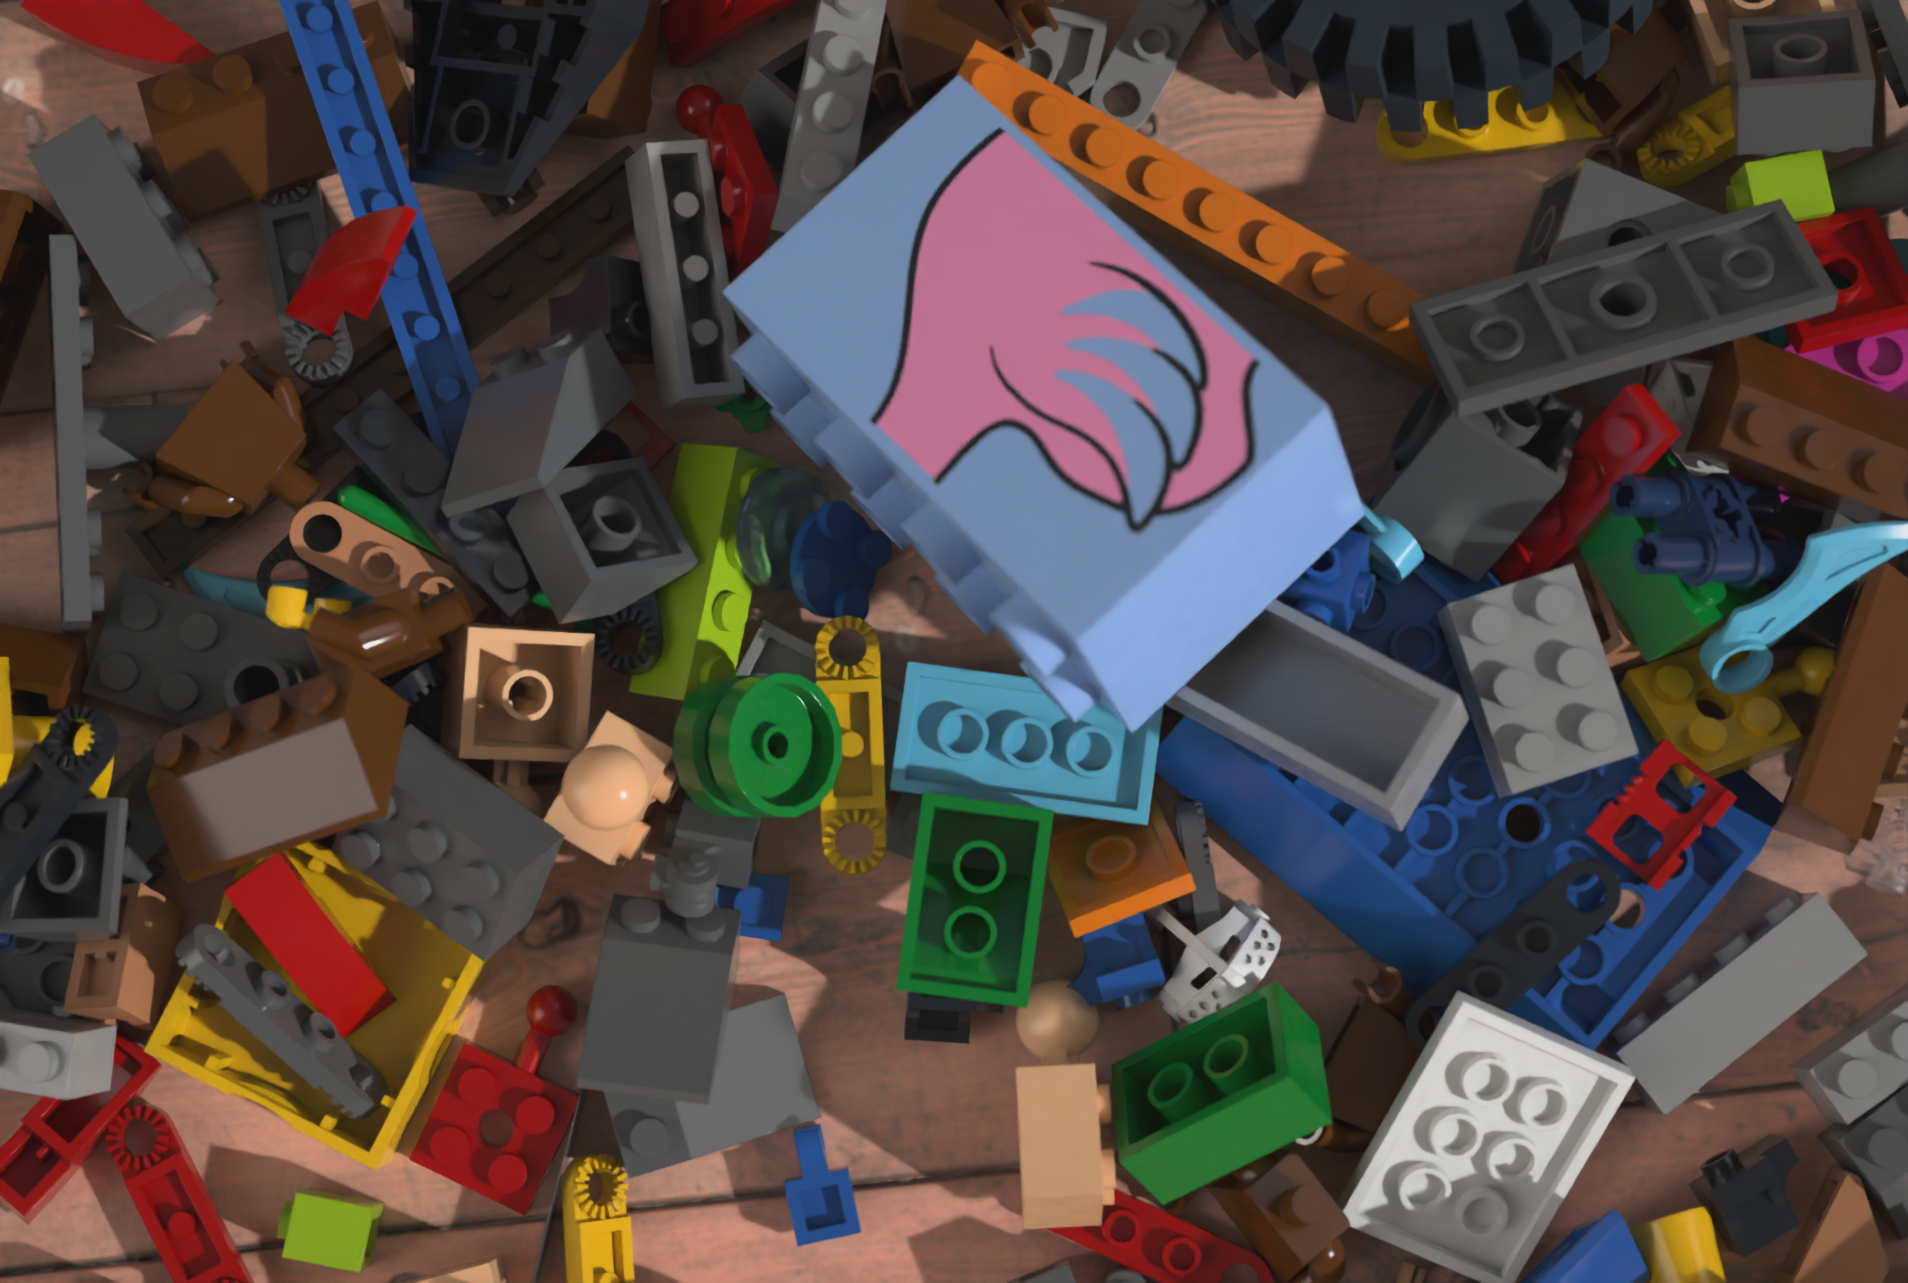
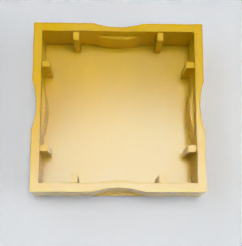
(405, 1041)

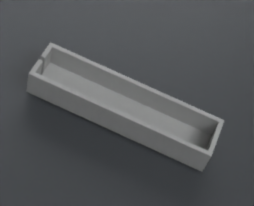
(1328, 711)

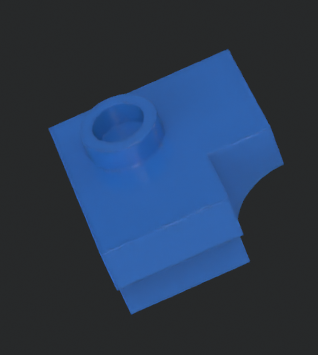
(1119, 964)

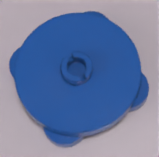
(837, 561)

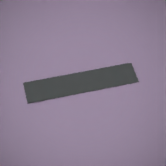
(557, 1193)

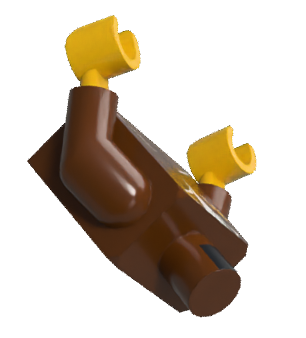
(381, 636)

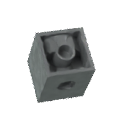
(1597, 209)
(1476, 478)

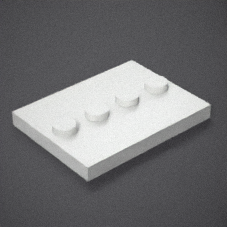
(1483, 1141)

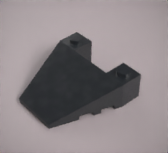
(504, 83)

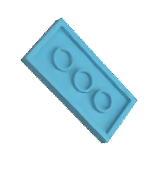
(1014, 746)

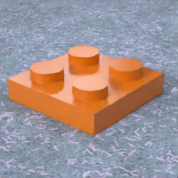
(1114, 869)

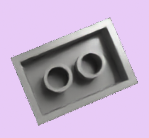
(1536, 681)

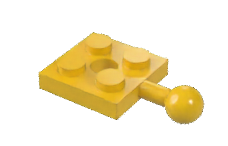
(1754, 721)

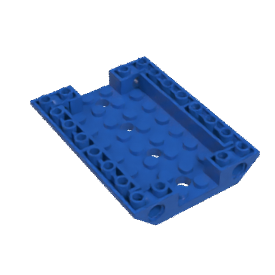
(1454, 867)

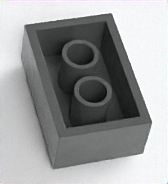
(128, 226)
(455, 848)

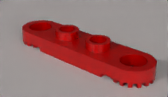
(175, 1203)
(1162, 1244)

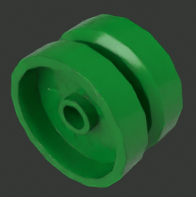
(757, 745)

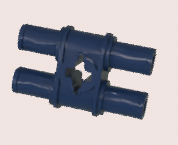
(1705, 528)

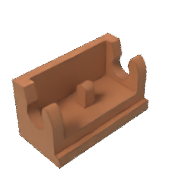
(131, 969)

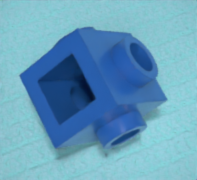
(1335, 583)

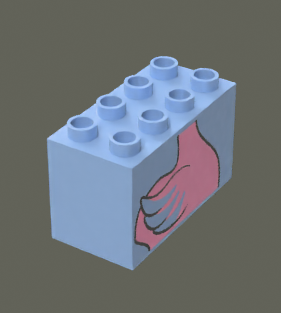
(1042, 409)

